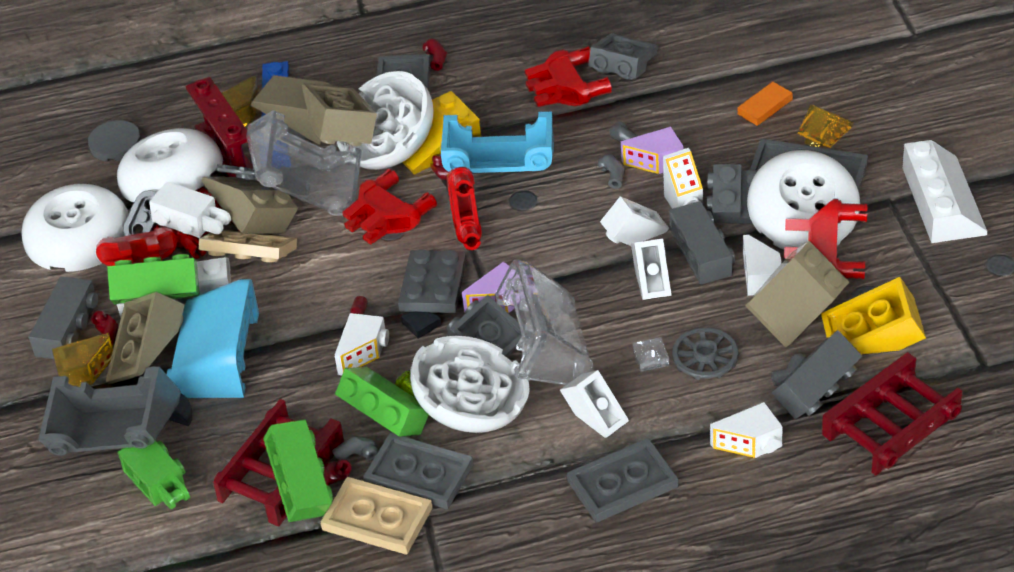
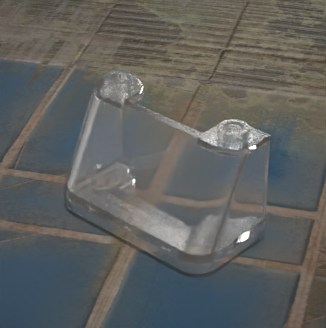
(301, 168)
(549, 326)

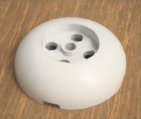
(401, 122)
(171, 156)
(801, 169)
(70, 223)
(467, 384)

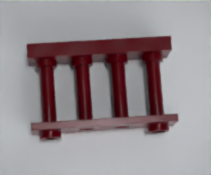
(220, 123)
(883, 389)
(247, 458)

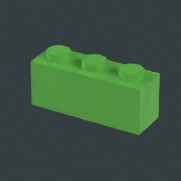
(170, 278)
(382, 401)
(298, 470)

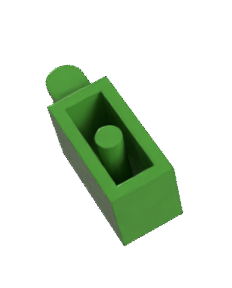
(155, 473)

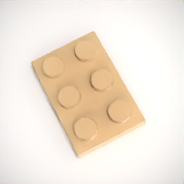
(244, 246)
(376, 515)

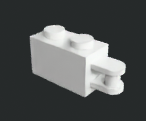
(187, 211)

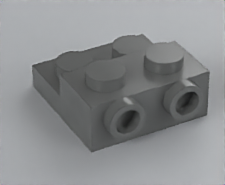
(621, 55)
(729, 193)
(489, 323)

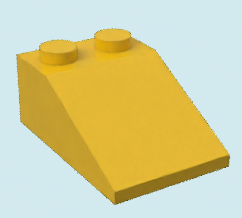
(443, 105)
(878, 319)

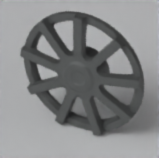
(241, 172)
(705, 353)

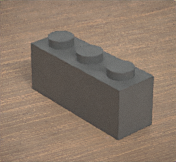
(701, 242)
(63, 315)
(817, 375)

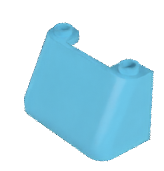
(498, 153)
(214, 341)

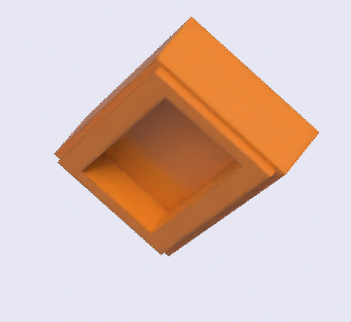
(765, 103)

